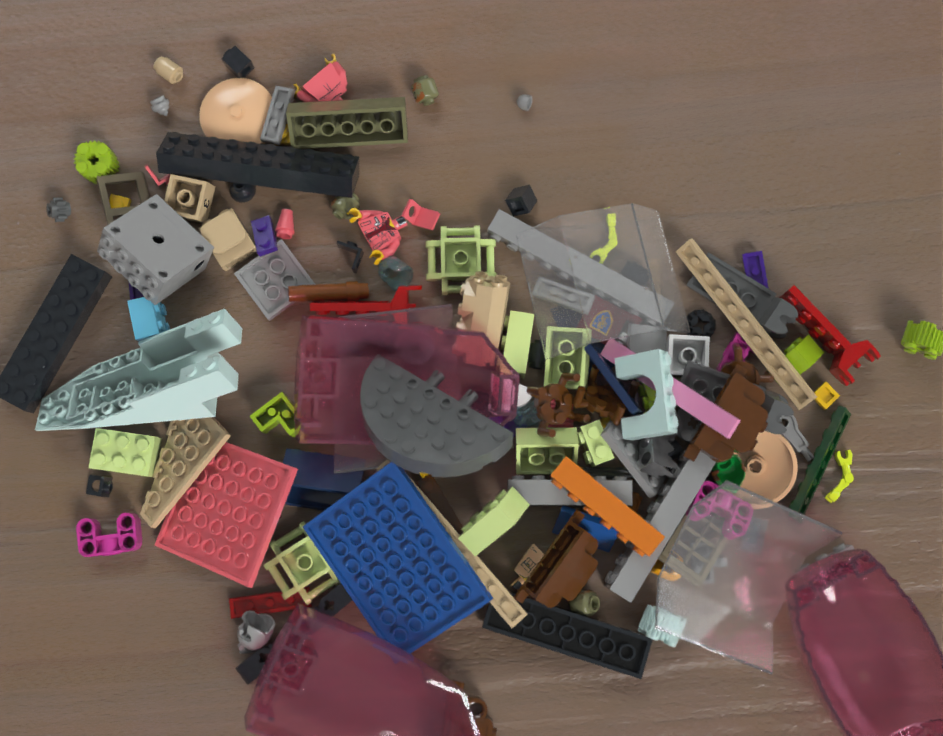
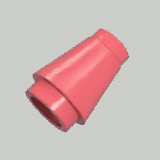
(285, 224)

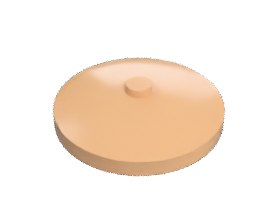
(235, 110)
(770, 466)

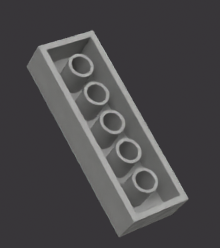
(544, 493)

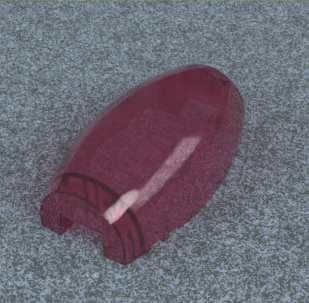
(866, 648)

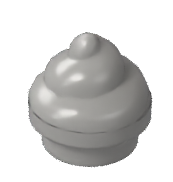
(160, 105)

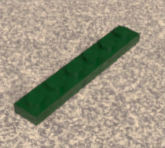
(821, 459)

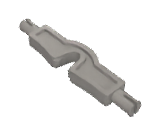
(796, 438)

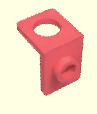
(165, 179)
(421, 217)

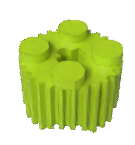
(95, 160)
(923, 339)

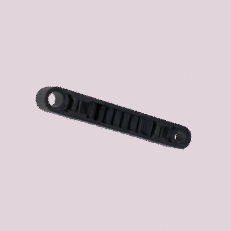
(252, 666)

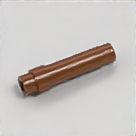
(325, 292)

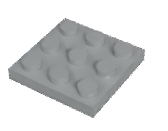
(268, 279)

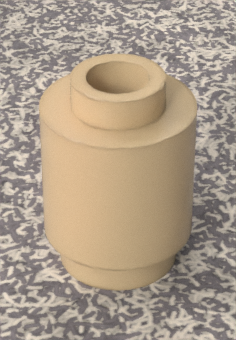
(168, 69)

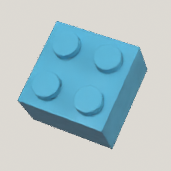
(147, 318)

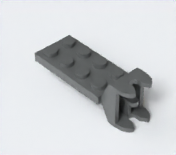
(765, 307)
(710, 382)

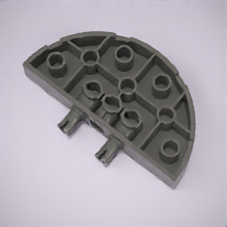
(426, 427)

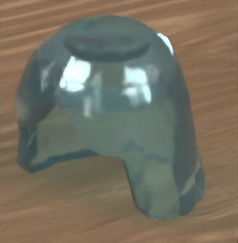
(390, 266)

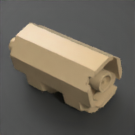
(484, 305)

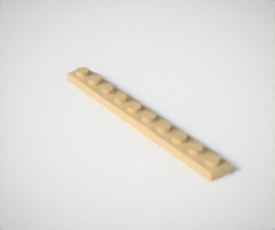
(746, 324)
(502, 599)

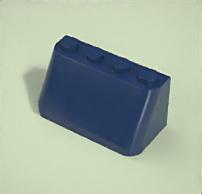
(315, 480)

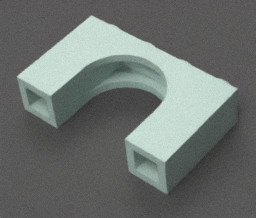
(661, 417)

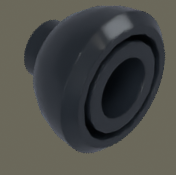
(242, 192)

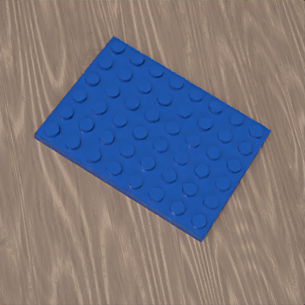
(397, 560)

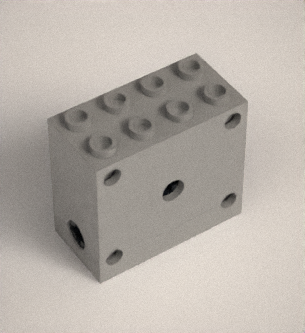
(154, 249)

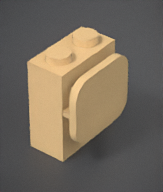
(229, 239)

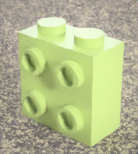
(595, 447)

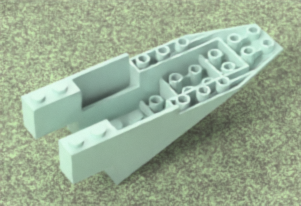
(163, 380)

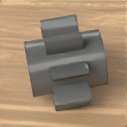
(58, 209)

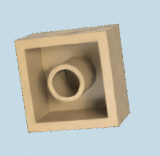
(190, 197)

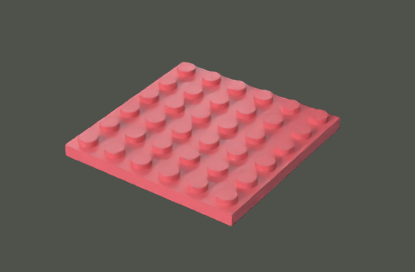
(229, 513)

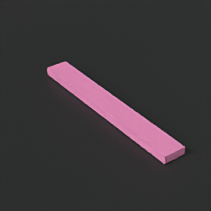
(685, 397)

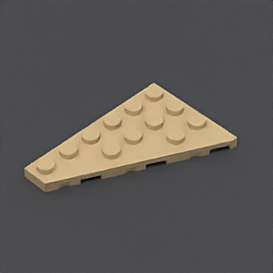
(185, 455)

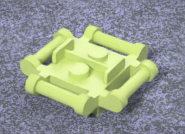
(459, 257)
(302, 564)

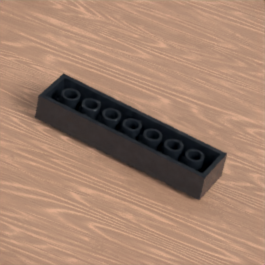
(52, 333)
(575, 636)

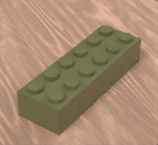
(347, 123)

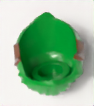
(730, 470)

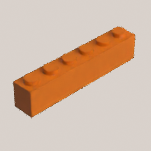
(606, 506)

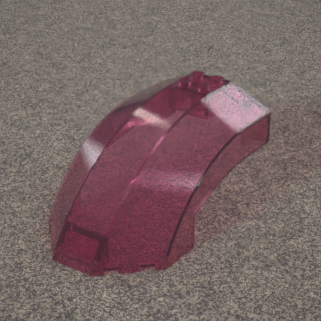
(339, 350)
(350, 683)

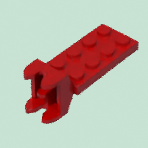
(399, 302)
(833, 341)

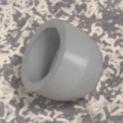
(524, 102)

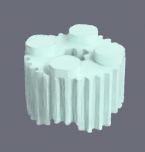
(647, 627)

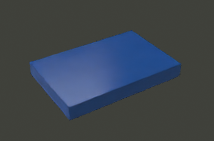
(591, 524)

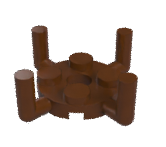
(752, 374)
(602, 398)
(563, 407)

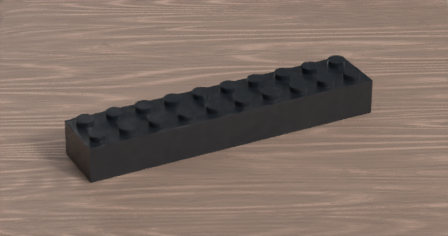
(258, 164)

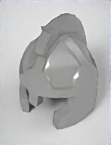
(254, 631)

